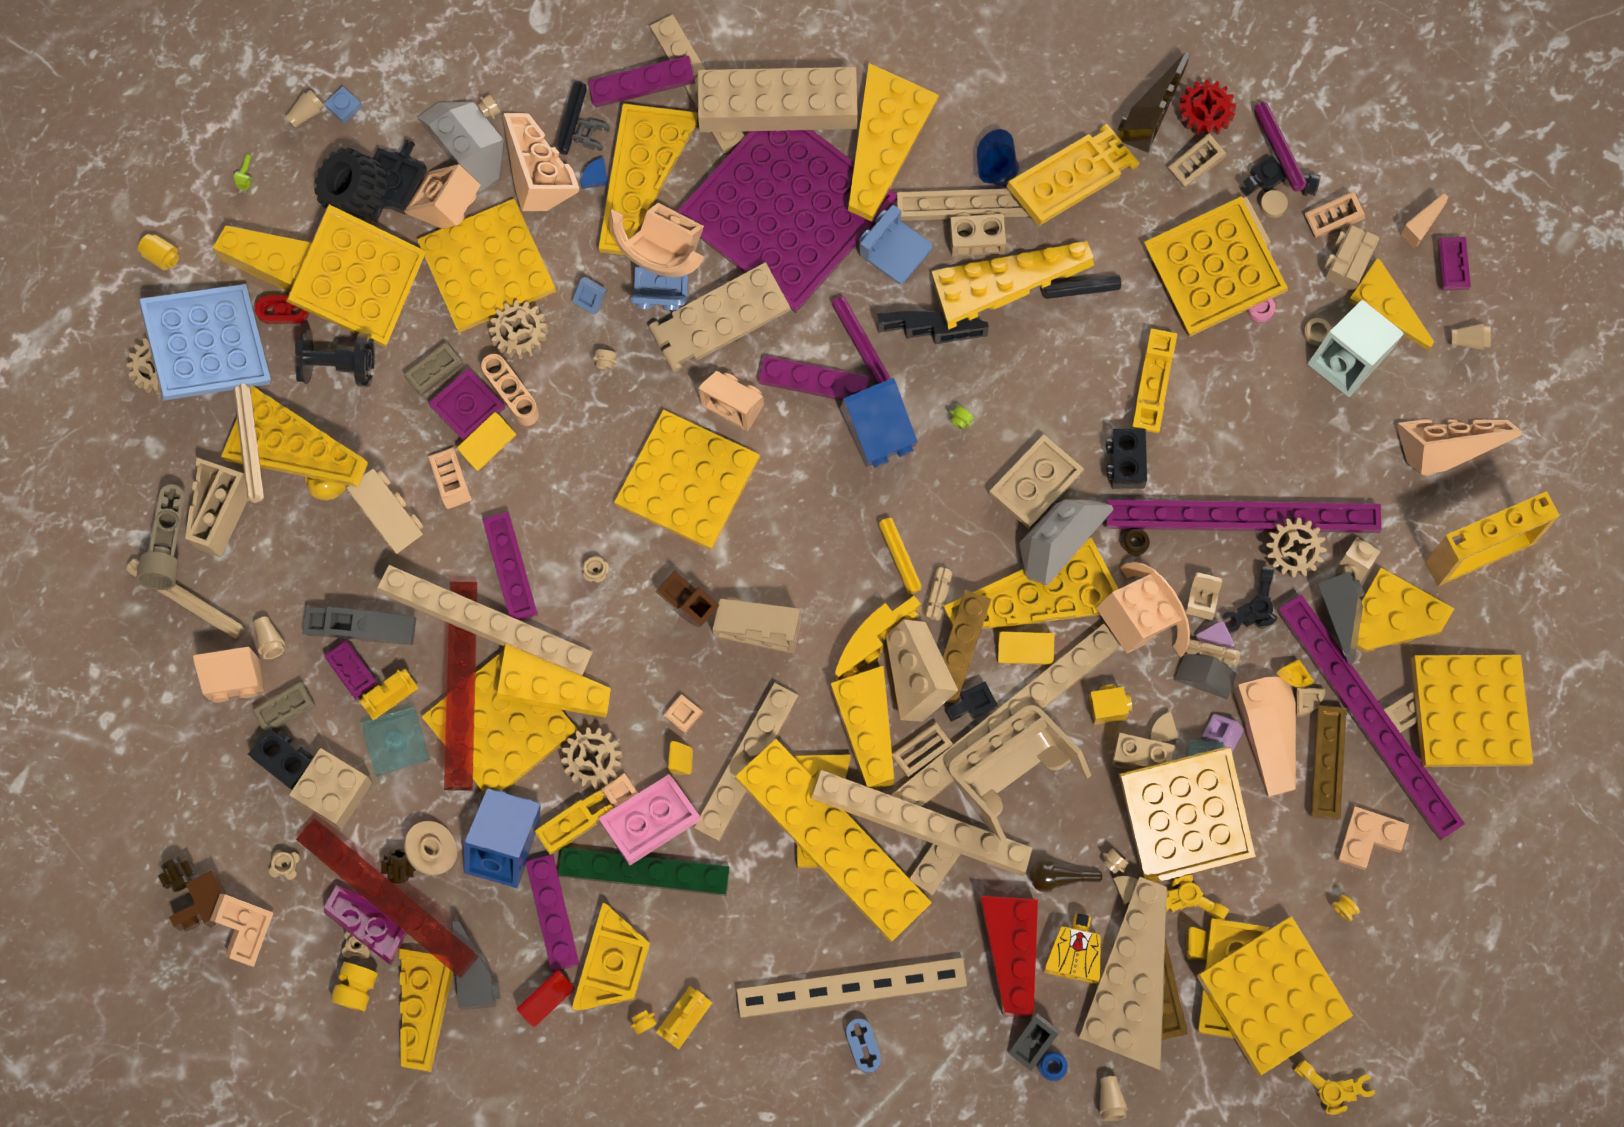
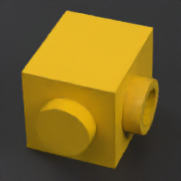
(1109, 704)

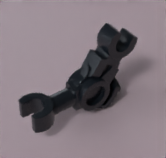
(1258, 609)

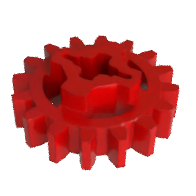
(1217, 102)

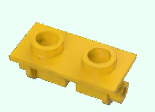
(389, 694)
(684, 1017)

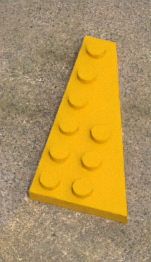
(889, 127)
(643, 159)
(999, 281)
(295, 446)
(1070, 595)

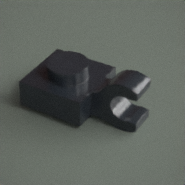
(1264, 175)
(974, 701)

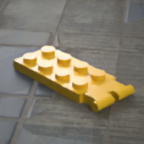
(1071, 175)

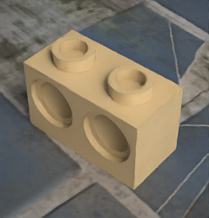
(978, 242)
(1138, 752)

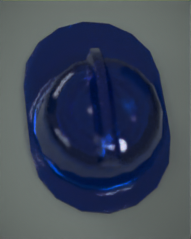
(997, 158)

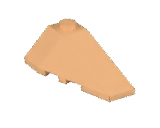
(1443, 446)

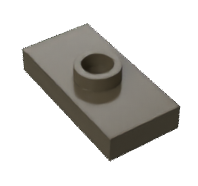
(433, 369)
(283, 707)

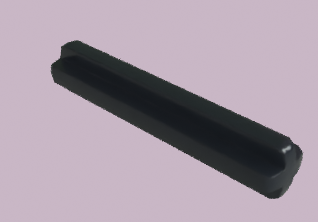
(570, 117)
(1082, 286)

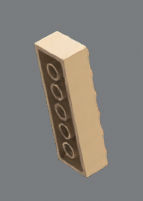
(777, 99)

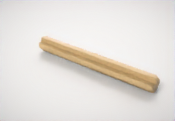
(248, 443)
(196, 606)

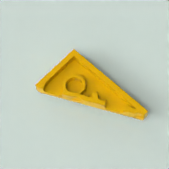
(1385, 297)

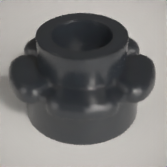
(1312, 183)

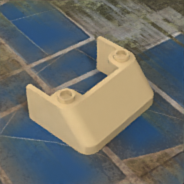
(1007, 755)

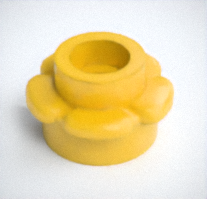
(642, 1022)

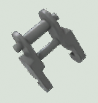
(593, 126)

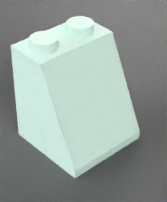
(1355, 348)

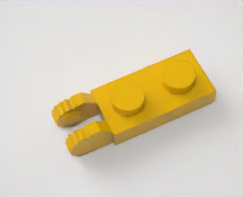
(571, 823)

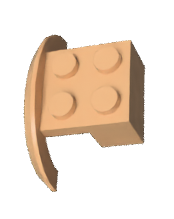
(663, 244)
(1144, 610)

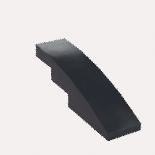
(931, 323)

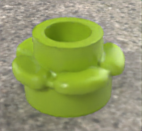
(961, 417)

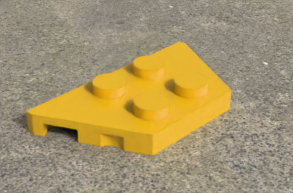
(612, 963)

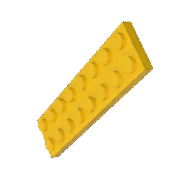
(833, 841)

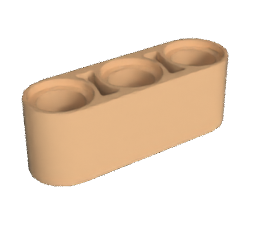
(504, 379)

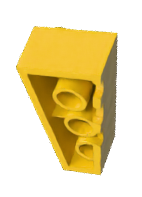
(262, 255)

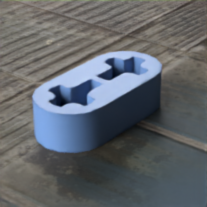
(870, 1043)

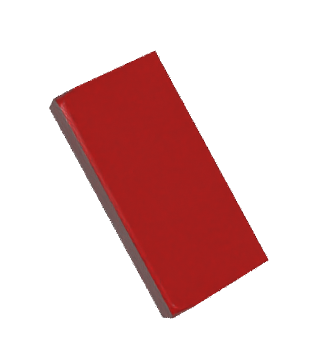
(545, 998)

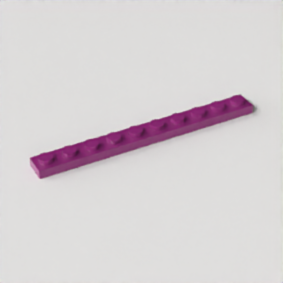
(1242, 515)
(1371, 717)

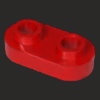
(282, 310)

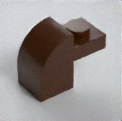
(687, 601)
(205, 893)

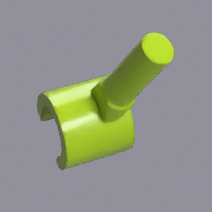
(242, 180)

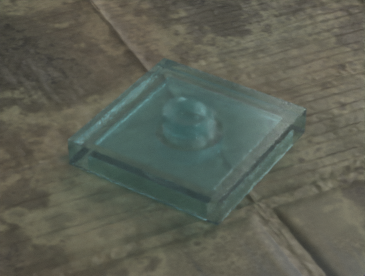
(395, 741)

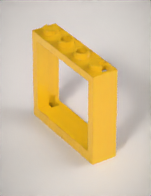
(1492, 538)

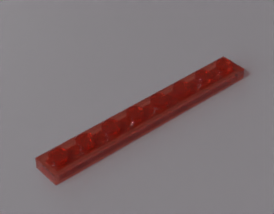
(460, 700)
(387, 898)

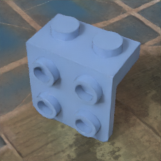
(894, 246)
(659, 290)

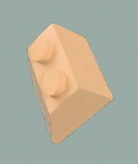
(444, 197)
(731, 399)
(229, 674)

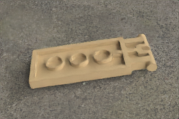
(721, 317)

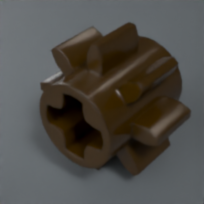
(397, 866)
(176, 874)

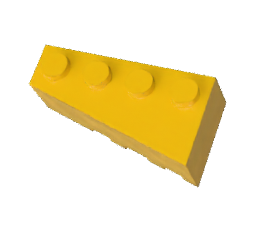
(865, 718)

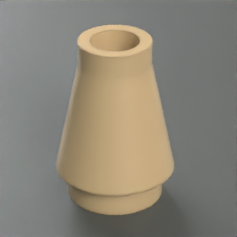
(305, 108)
(1472, 337)
(268, 640)
(1111, 1100)

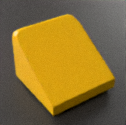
(680, 759)
(1196, 944)

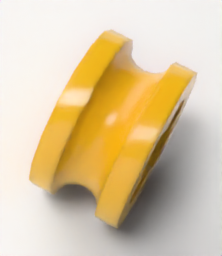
(1345, 908)

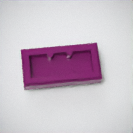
(1454, 263)
(350, 670)

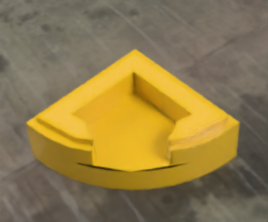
(1296, 675)

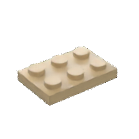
(1036, 481)

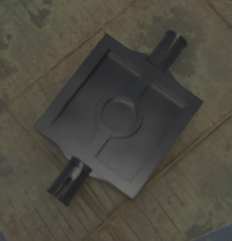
(402, 179)

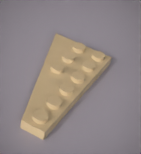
(1131, 991)

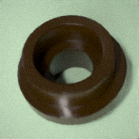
(1139, 535)

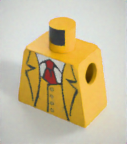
(1076, 952)

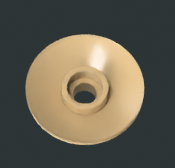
(438, 842)

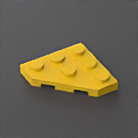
(1398, 613)

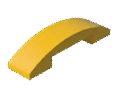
(1154, 380)

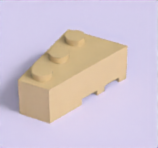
(215, 506)
(386, 511)
(758, 624)
(918, 671)

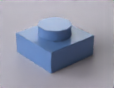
(343, 105)
(589, 295)

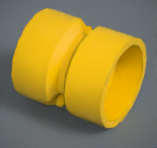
(354, 986)

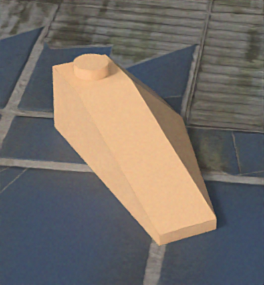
(537, 171)
(1270, 723)

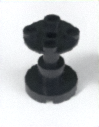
(348, 359)

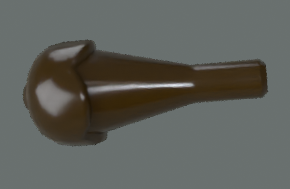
(1048, 876)

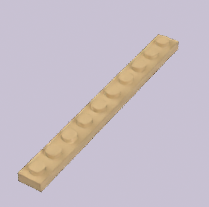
(1039, 692)

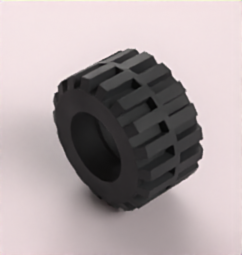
(350, 182)

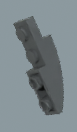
(359, 625)

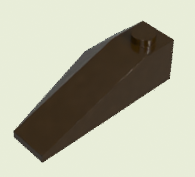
(1148, 113)

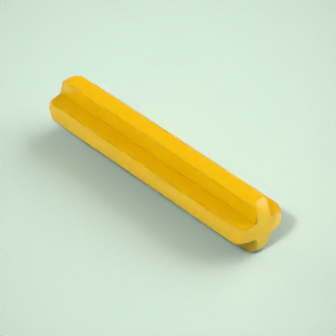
(900, 555)

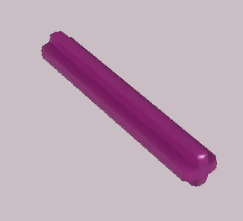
(1280, 146)
(860, 340)

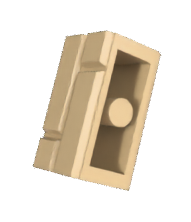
(1352, 257)

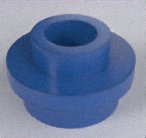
(1062, 1066)

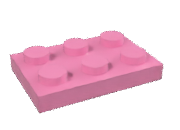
(649, 819)

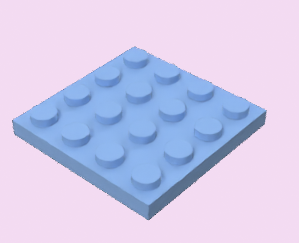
(204, 341)

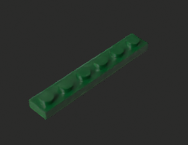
(644, 872)

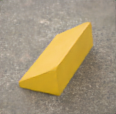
(486, 441)
(1026, 648)

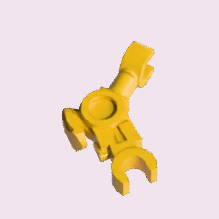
(1191, 896)
(1332, 1092)

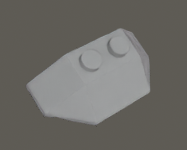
(466, 139)
(1060, 536)

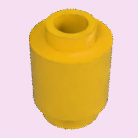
(158, 251)

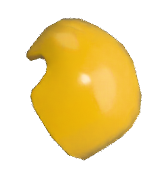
(323, 489)

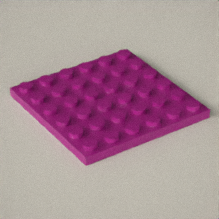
(783, 205)

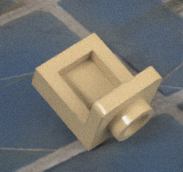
(1358, 559)
(1203, 596)

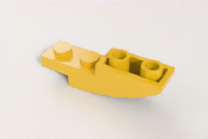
(866, 644)

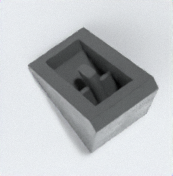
(1206, 674)
(1034, 1042)

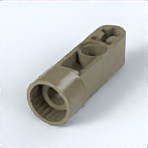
(158, 565)

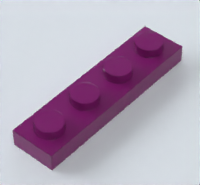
(642, 81)
(810, 379)
(510, 566)
(552, 913)

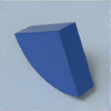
(594, 174)

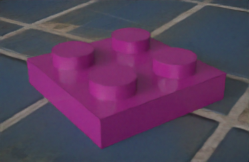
(466, 404)

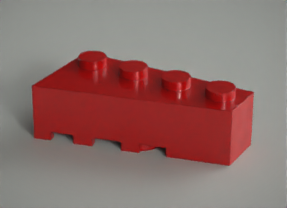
(1012, 945)

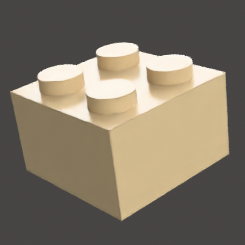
(331, 788)

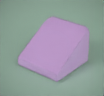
(1216, 635)
(1223, 730)

